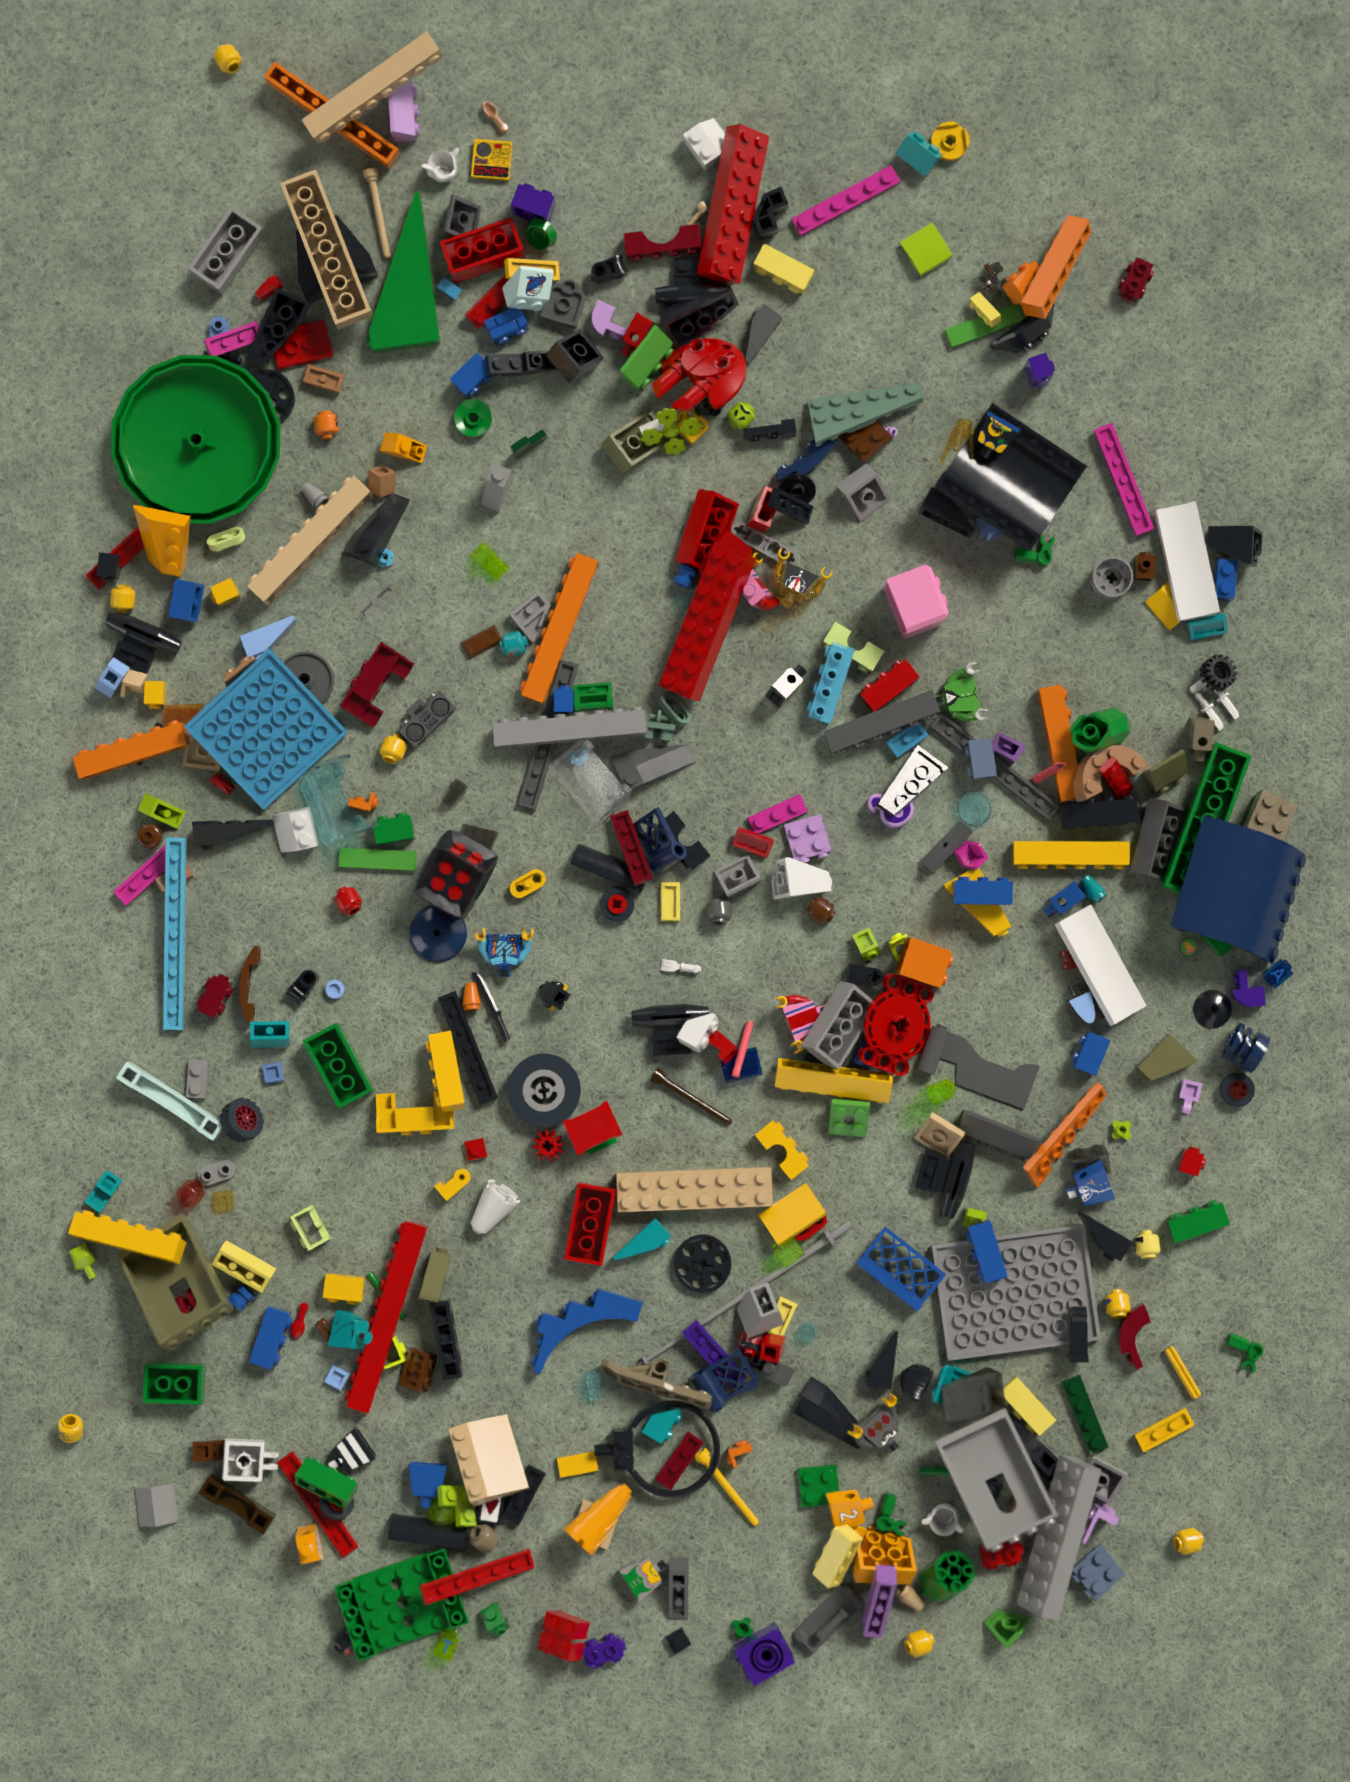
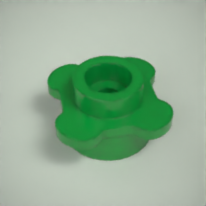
(747, 1631)

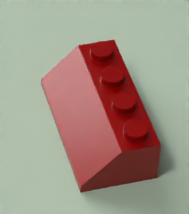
(482, 250)
(706, 522)

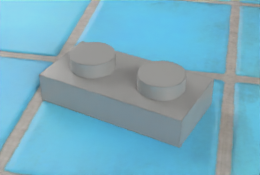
(197, 1078)

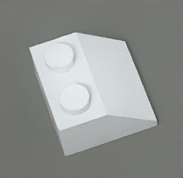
(705, 142)
(295, 830)

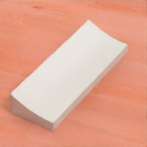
(1187, 562)
(1100, 965)

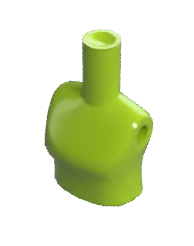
(83, 1259)

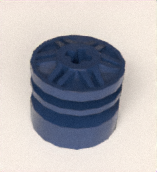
(1241, 1045)

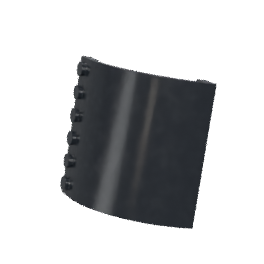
(1013, 488)

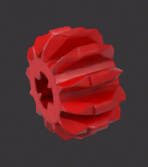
(552, 1140)

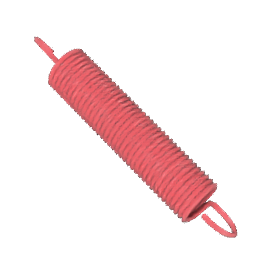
(1047, 772)

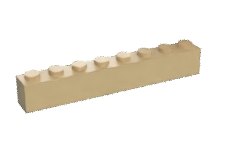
(373, 87)

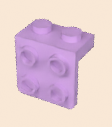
(1104, 1512)

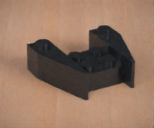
(359, 255)

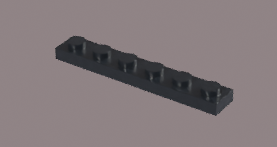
(468, 1047)

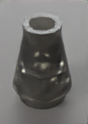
(454, 792)

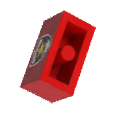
(761, 514)

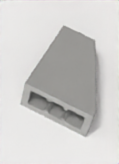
(497, 487)

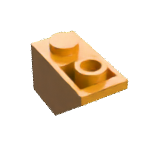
(403, 447)

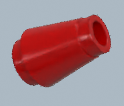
(268, 287)

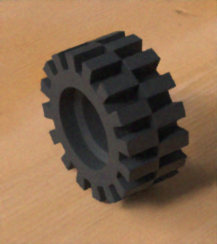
(1225, 666)

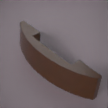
(252, 959)

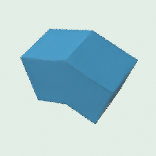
(449, 289)

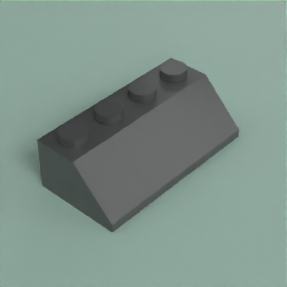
(1157, 838)
(997, 1134)

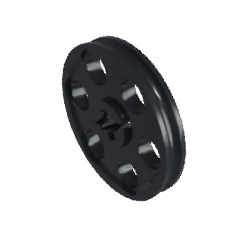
(283, 383)
(705, 1273)

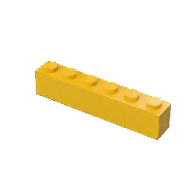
(1070, 854)
(832, 1081)
(127, 1237)

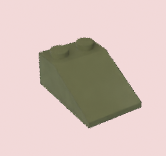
(626, 447)
(1166, 771)

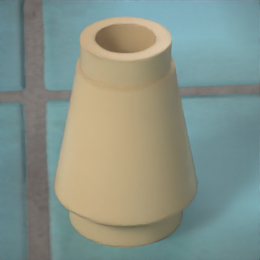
(909, 1596)

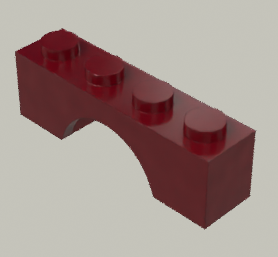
(639, 246)

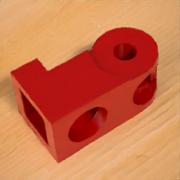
(723, 1046)

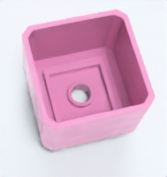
(916, 601)

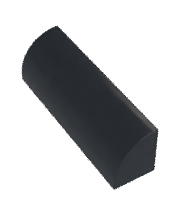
(604, 866)
(424, 1531)

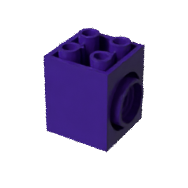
(760, 1666)

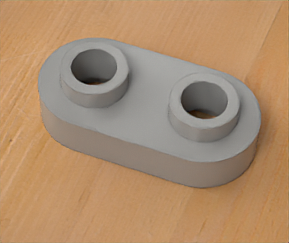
(216, 1172)

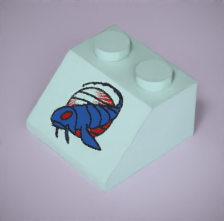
(528, 288)

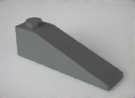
(649, 764)

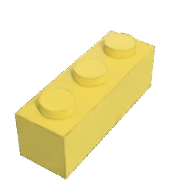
(985, 310)

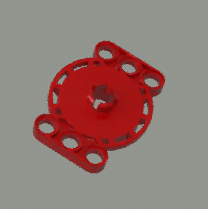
(884, 1036)

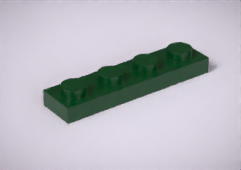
(1085, 1414)

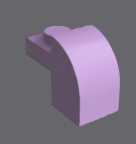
(601, 321)

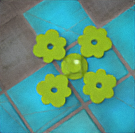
(671, 430)

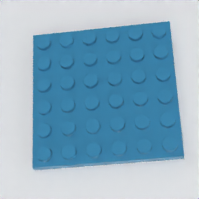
(265, 728)

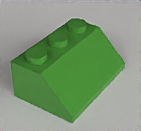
(646, 359)

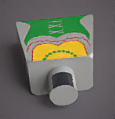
(643, 1575)

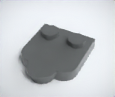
(564, 304)

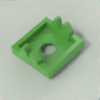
(840, 1109)

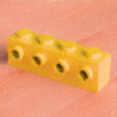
(446, 1071)

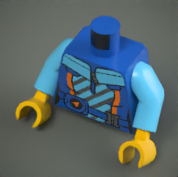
(504, 949)

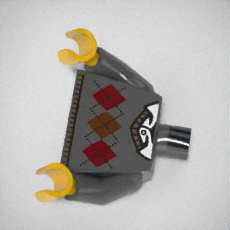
(878, 1427)

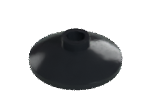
(805, 491)
(1202, 1009)

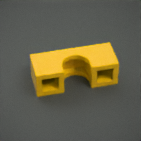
(773, 1134)

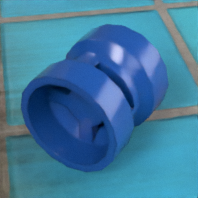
(685, 576)
(241, 1297)

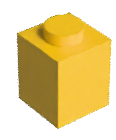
(224, 592)
(155, 694)

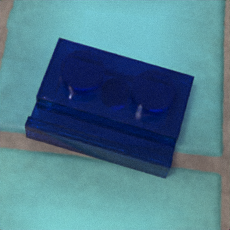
(750, 1068)

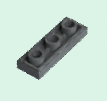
(946, 846)

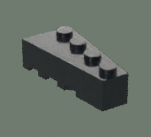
(1100, 813)

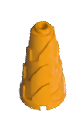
(592, 1526)

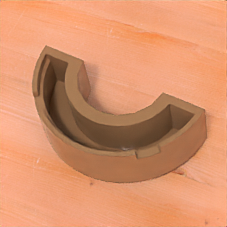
(1088, 777)

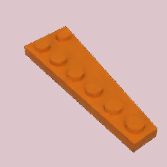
(1039, 1164)

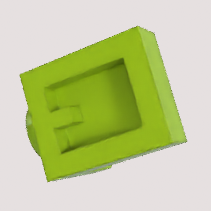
(866, 944)
(973, 1216)

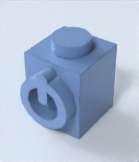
(986, 530)

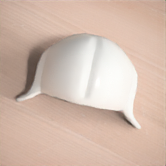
(442, 165)
(948, 1516)

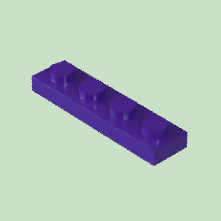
(710, 1350)

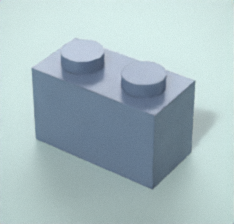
(980, 758)

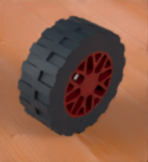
(241, 1120)

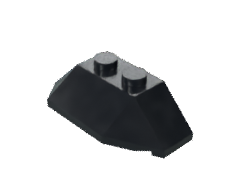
(1024, 334)

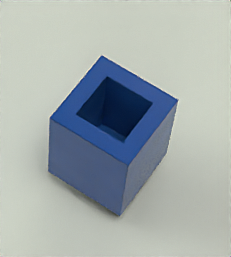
(563, 700)

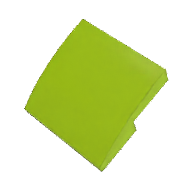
(926, 249)

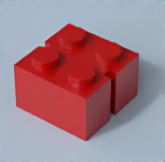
(559, 1633)

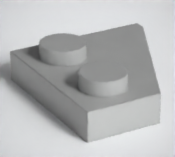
(531, 614)

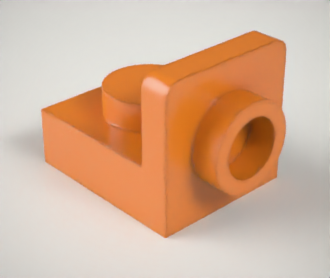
(361, 804)

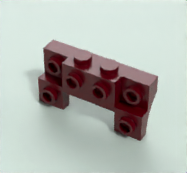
(371, 680)

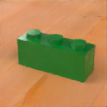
(1197, 1221)
(326, 1482)

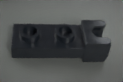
(786, 429)

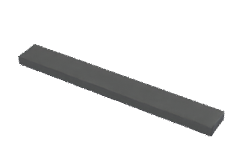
(543, 753)
(1005, 774)

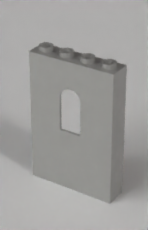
(982, 1453)

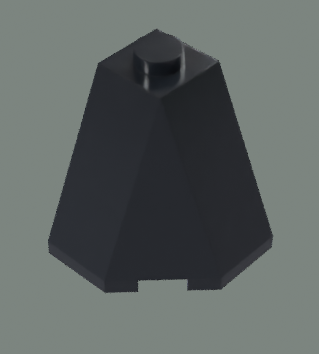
(1236, 541)

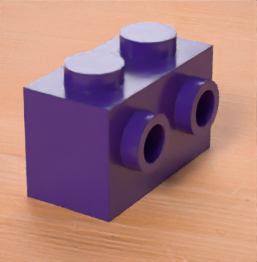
(1039, 370)

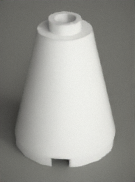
(493, 1206)

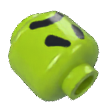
(741, 415)

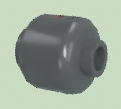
(719, 910)

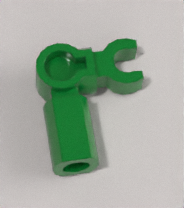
(1042, 558)
(1253, 1349)
(884, 1521)

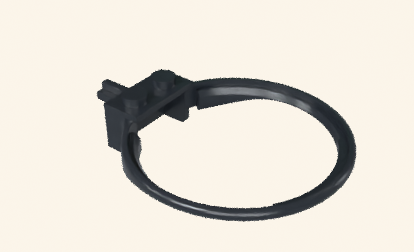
(623, 1450)

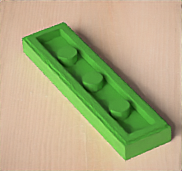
(978, 328)
(377, 859)

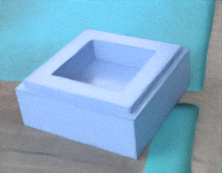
(337, 1377)

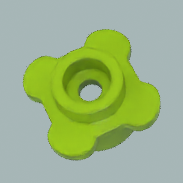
(1126, 1129)

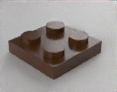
(866, 441)

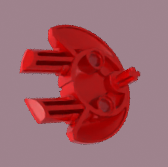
(712, 367)

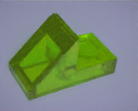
(489, 561)

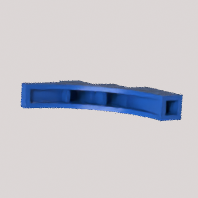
(606, 1306)

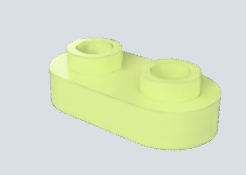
(226, 539)

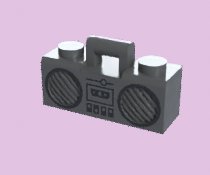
(426, 722)

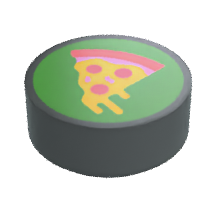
(1188, 947)

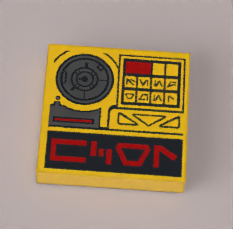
(491, 160)

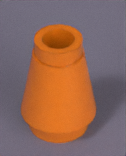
(471, 998)

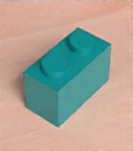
(919, 153)
(269, 1034)

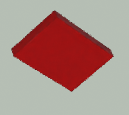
(305, 345)

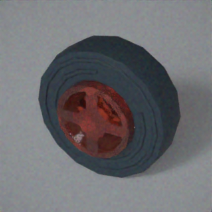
(1244, 1091)

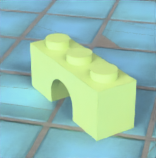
(865, 658)

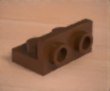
(418, 1370)

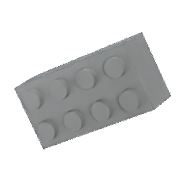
(226, 250)
(838, 1025)

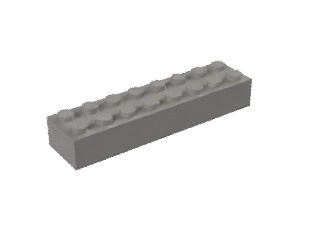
(1059, 1543)

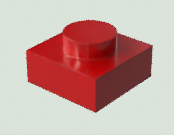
(476, 1149)

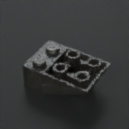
(973, 1395)

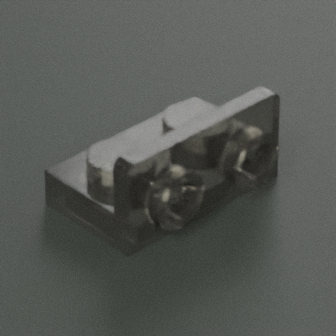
(1084, 1157)

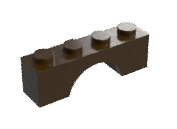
(229, 1497)

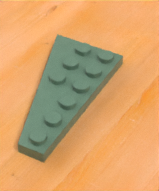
(855, 410)

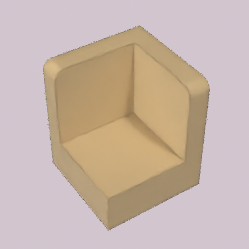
(133, 681)

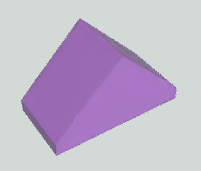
(1007, 747)

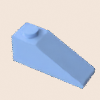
(266, 637)

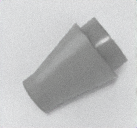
(314, 495)

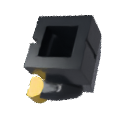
(553, 994)

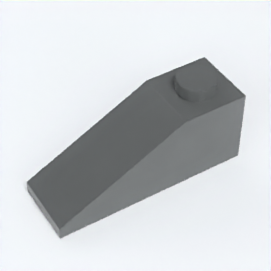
(763, 325)
(678, 1587)

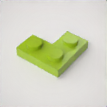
(457, 1497)

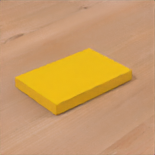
(792, 1214)

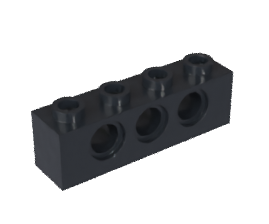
(446, 1339)

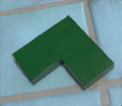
(526, 444)

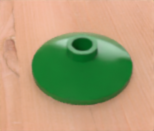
(473, 408)

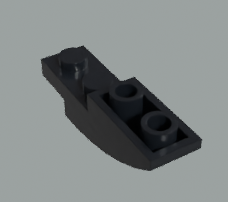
(519, 364)
(1038, 1453)

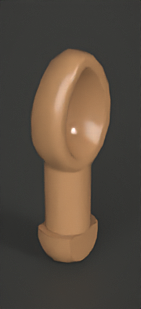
(491, 112)

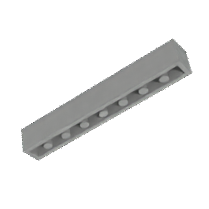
(570, 728)

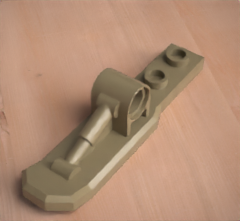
(649, 1380)

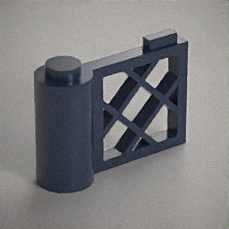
(666, 853)
(707, 1381)

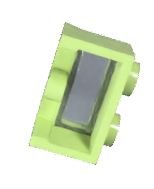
(309, 1227)

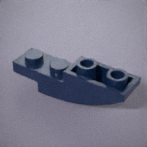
(807, 464)

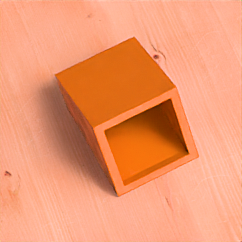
(924, 962)

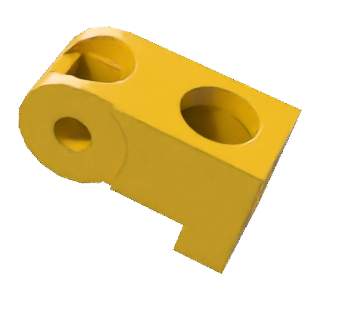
(459, 1180)

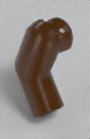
(322, 1328)

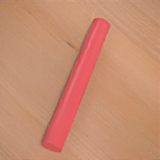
(742, 1049)

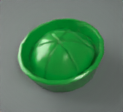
(540, 234)

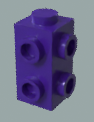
(609, 1648)

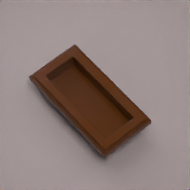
(481, 641)

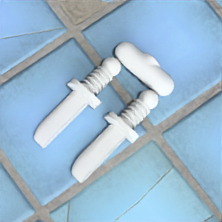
(1207, 708)

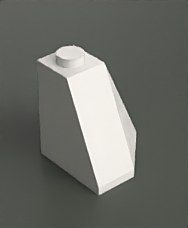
(798, 879)

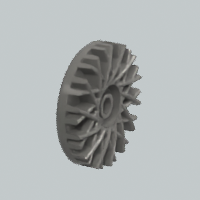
(316, 669)

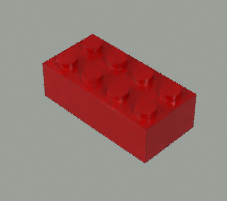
(590, 1223)

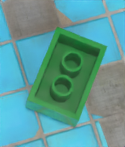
(174, 1383)

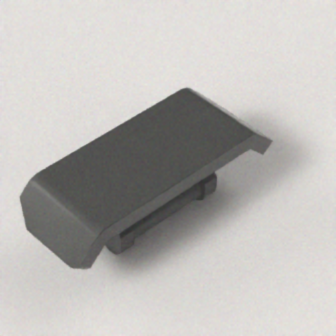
(828, 1618)

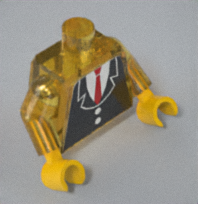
(795, 583)

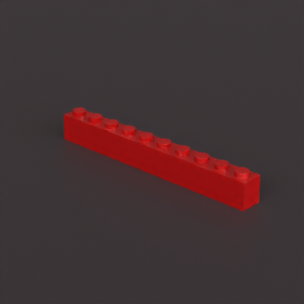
(387, 1315)

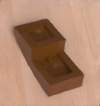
(208, 1450)

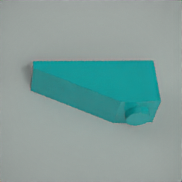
(647, 1239)

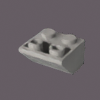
(759, 1311)

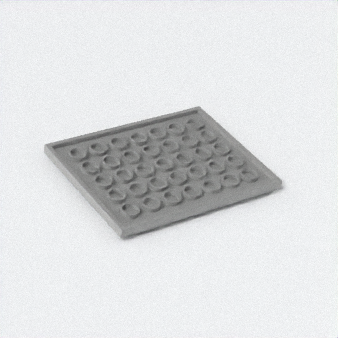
(1022, 1311)

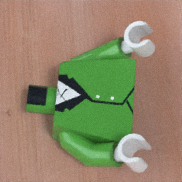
(961, 695)

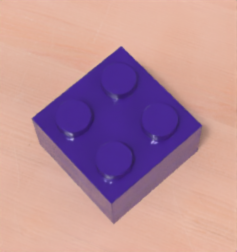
(533, 204)

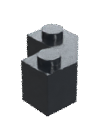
(770, 205)

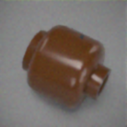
(150, 836)
(821, 910)

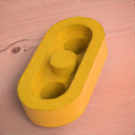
(527, 883)

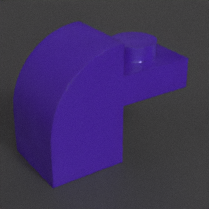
(1247, 996)

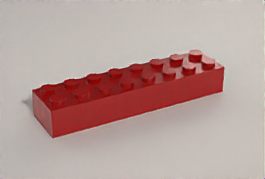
(733, 204)
(707, 621)

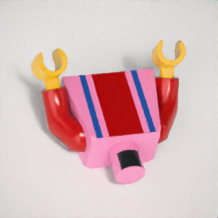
(757, 593)
(800, 1015)

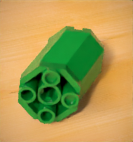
(1100, 730)
(947, 1576)

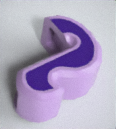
(896, 820)

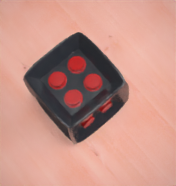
(455, 874)

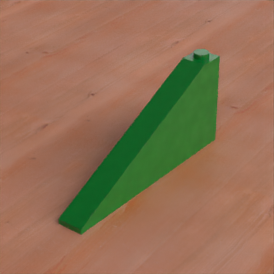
(407, 303)

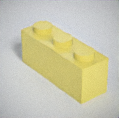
(783, 269)
(244, 1266)
(1027, 1406)
(837, 1556)

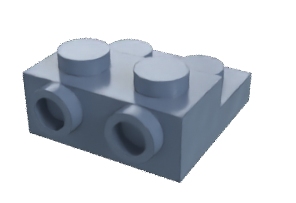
(1097, 1572)

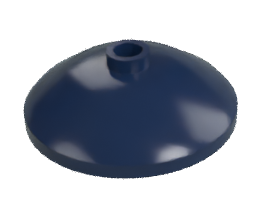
(439, 947)

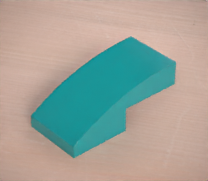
(103, 1191)

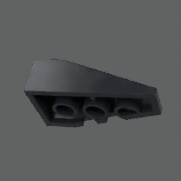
(694, 317)
(374, 534)
(217, 833)
(823, 1409)

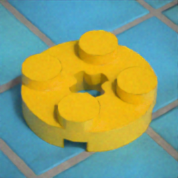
(957, 133)

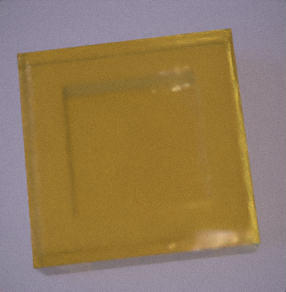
(223, 1200)

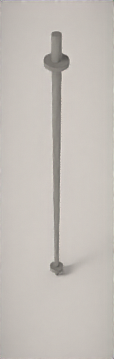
(816, 1246)

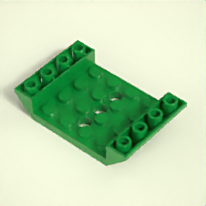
(372, 1607)

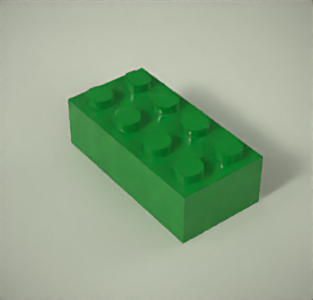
(338, 1065)

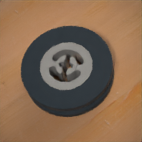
(520, 1090)

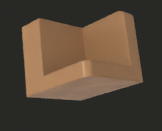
(381, 481)

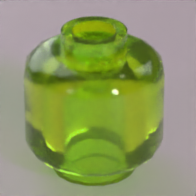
(441, 1515)

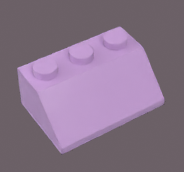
(403, 113)

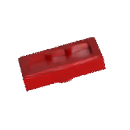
(752, 842)

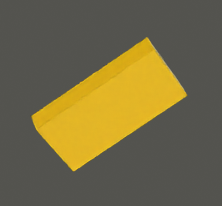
(577, 1464)

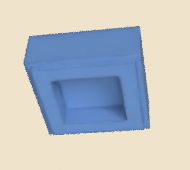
(273, 1072)

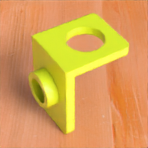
(896, 940)
(401, 1350)

